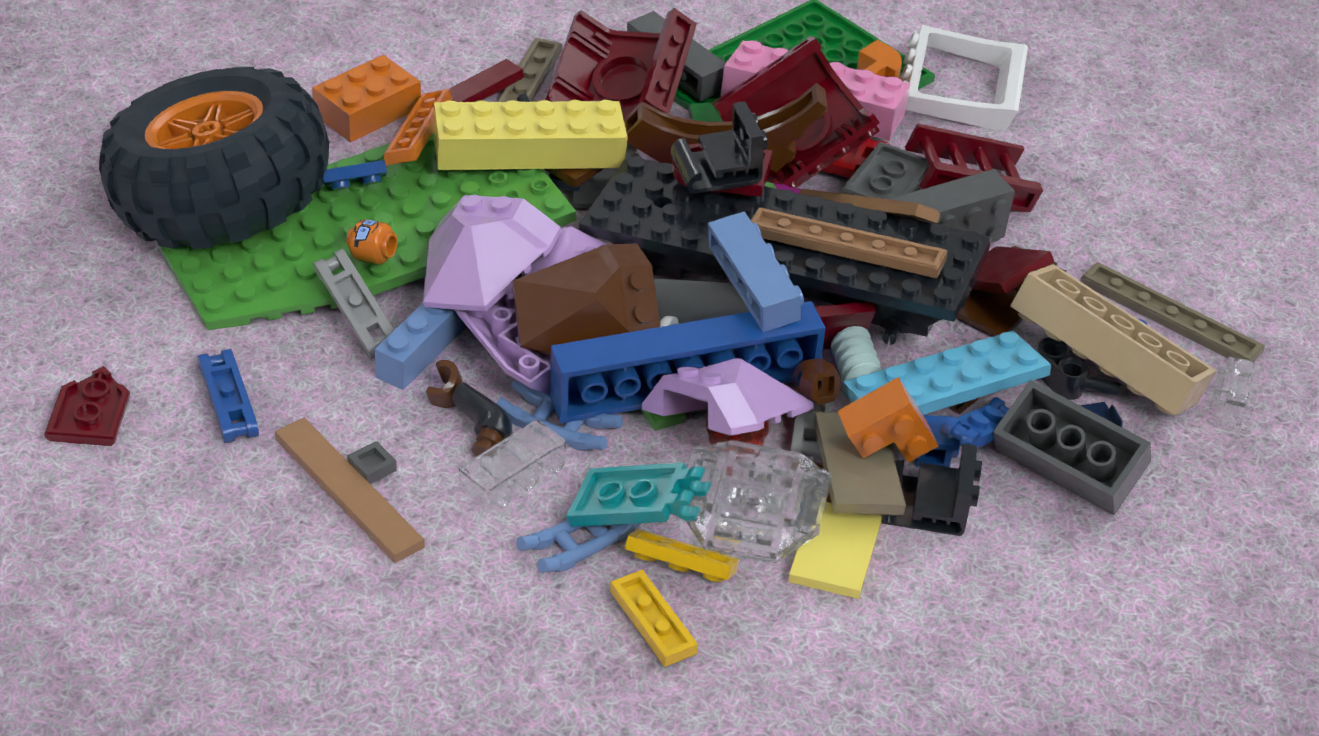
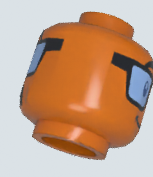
(372, 241)

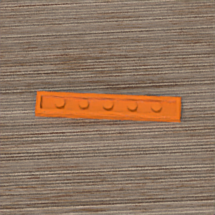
(415, 129)

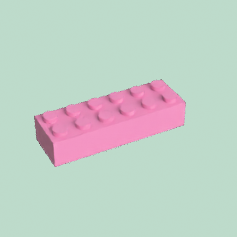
(877, 94)

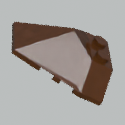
(586, 298)

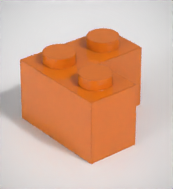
(886, 418)

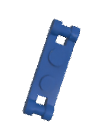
(228, 395)
(976, 426)

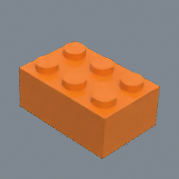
(366, 97)

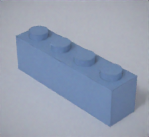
(755, 271)
(416, 344)

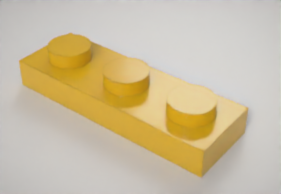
(681, 555)
(653, 618)

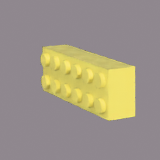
(529, 135)

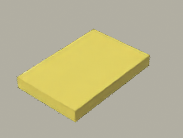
(839, 554)

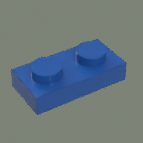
(368, 172)

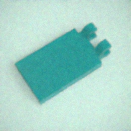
(637, 494)

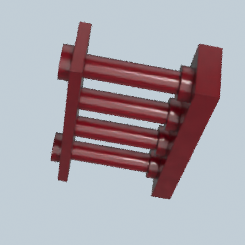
(974, 150)

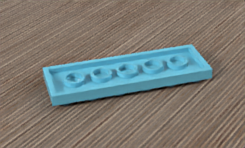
(959, 372)

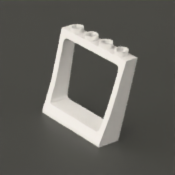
(1007, 56)

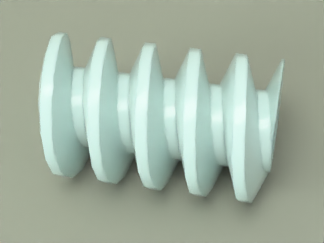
(854, 353)

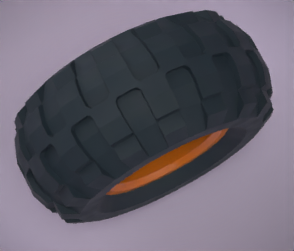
(214, 157)

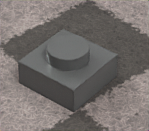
(372, 462)

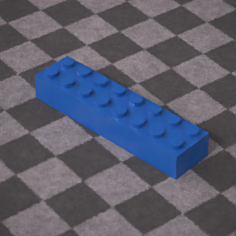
(622, 369)

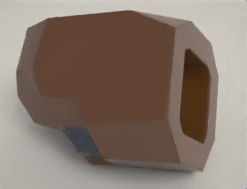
(817, 380)

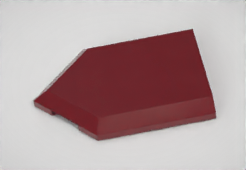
(89, 410)

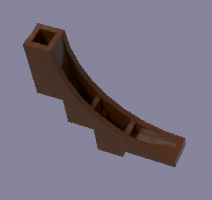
(657, 131)

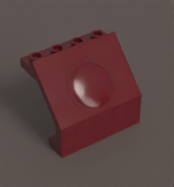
(622, 64)
(825, 139)

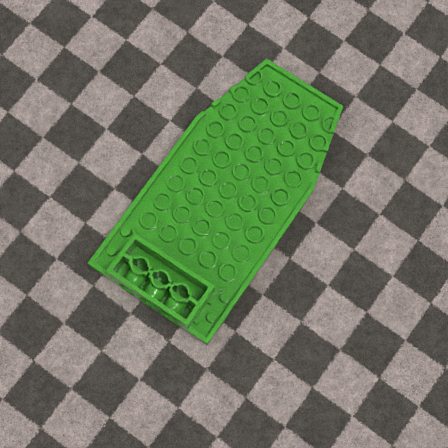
(276, 269)

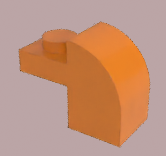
(880, 60)

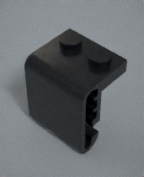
(726, 157)
(939, 495)

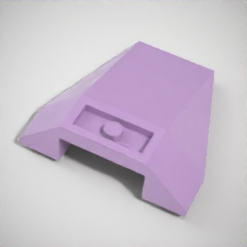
(499, 336)

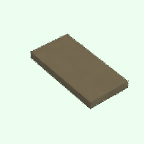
(857, 483)

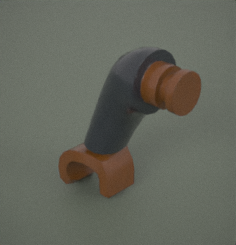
(490, 419)

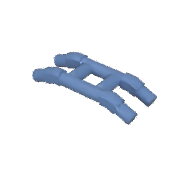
(569, 431)
(573, 551)

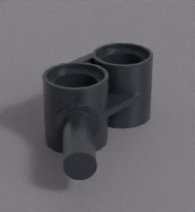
(1070, 375)

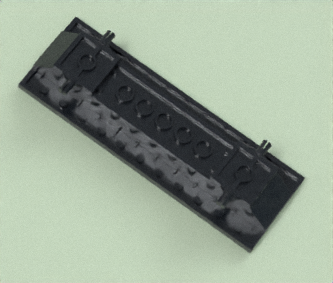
(671, 229)

